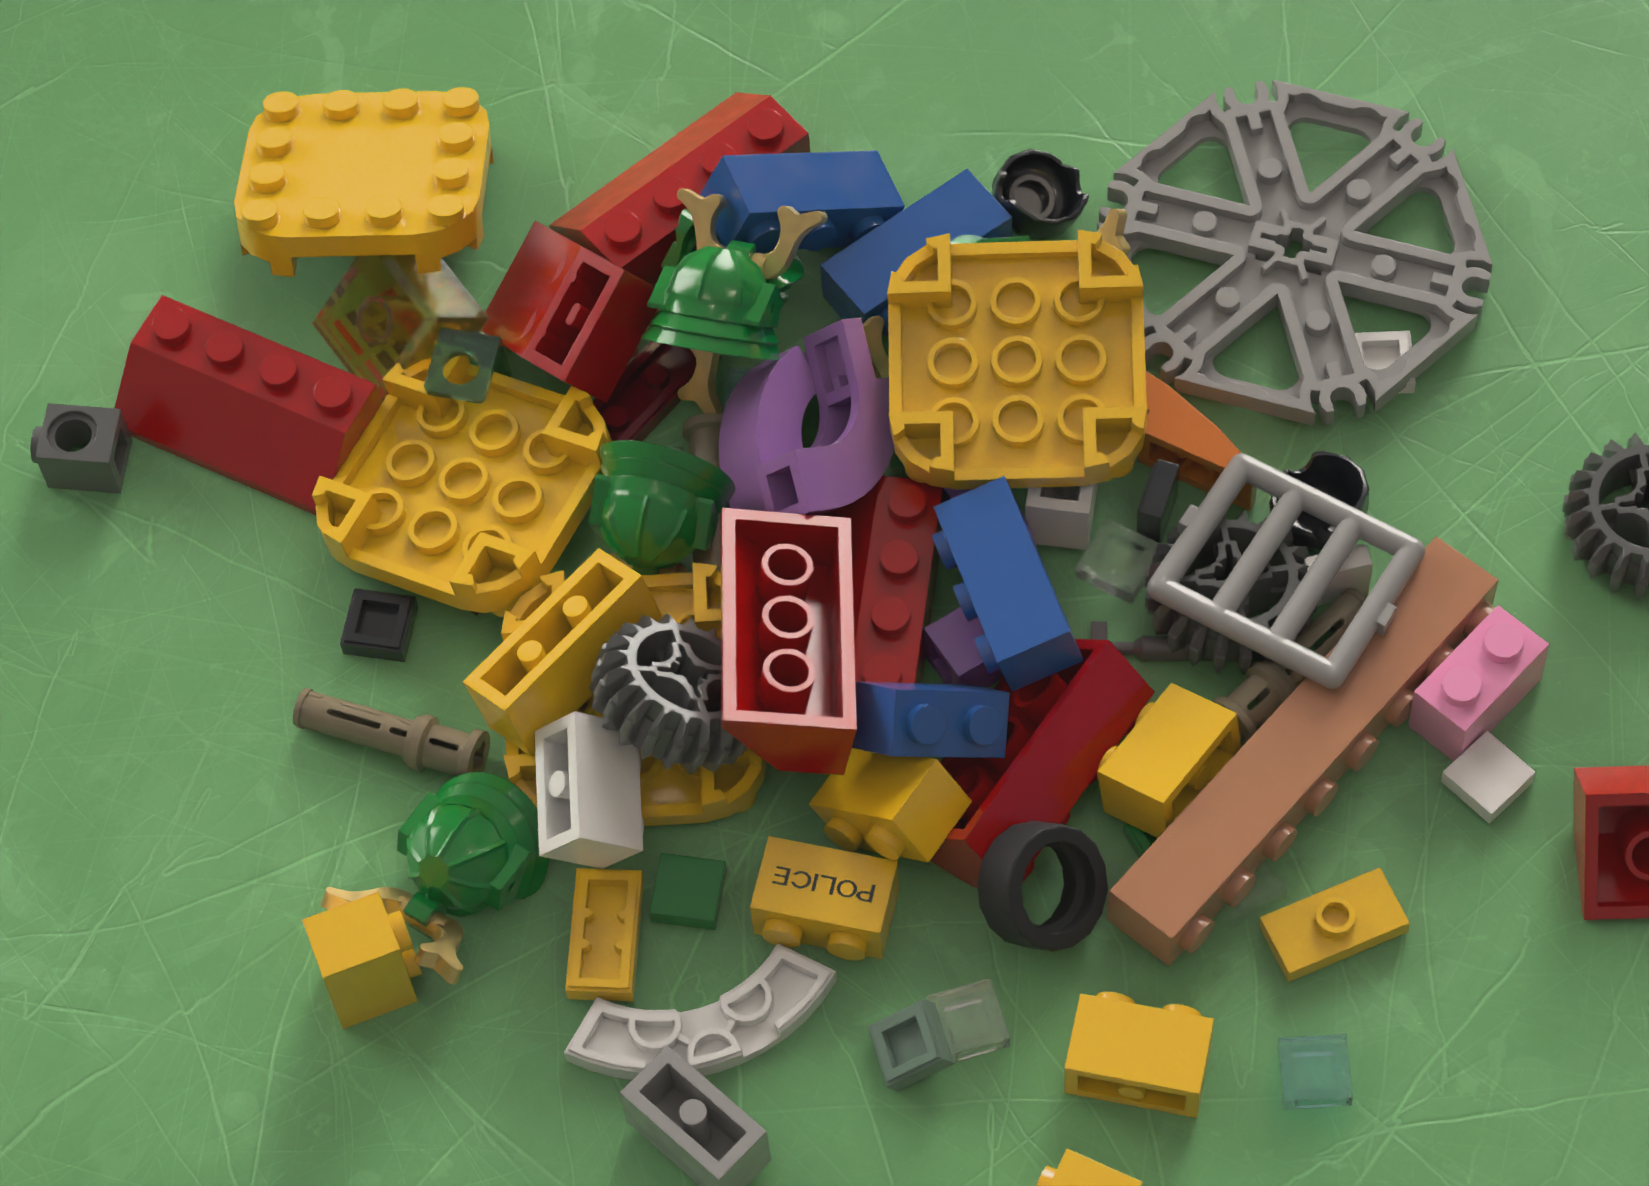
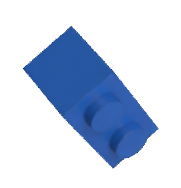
(931, 720)

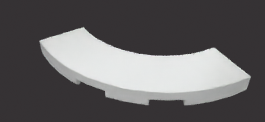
(710, 1038)

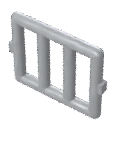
(1278, 641)

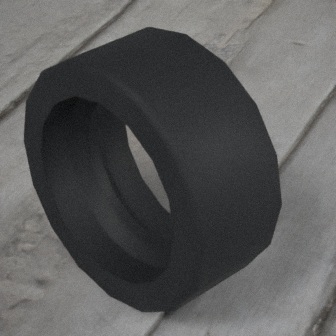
(1082, 891)

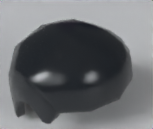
(1039, 193)
(1335, 476)

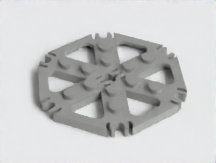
(1335, 251)

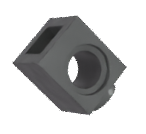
(96, 466)

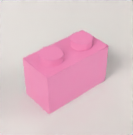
(1478, 683)

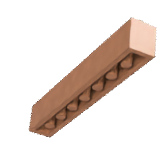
(1295, 764)

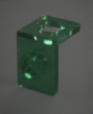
(481, 350)

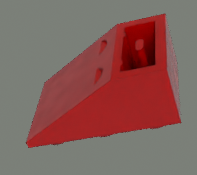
(570, 312)

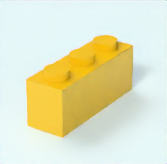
(550, 657)

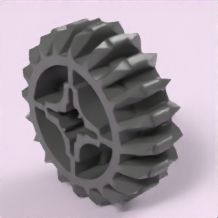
(1617, 532)
(1223, 551)
(665, 693)

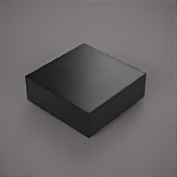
(1158, 500)
(379, 625)

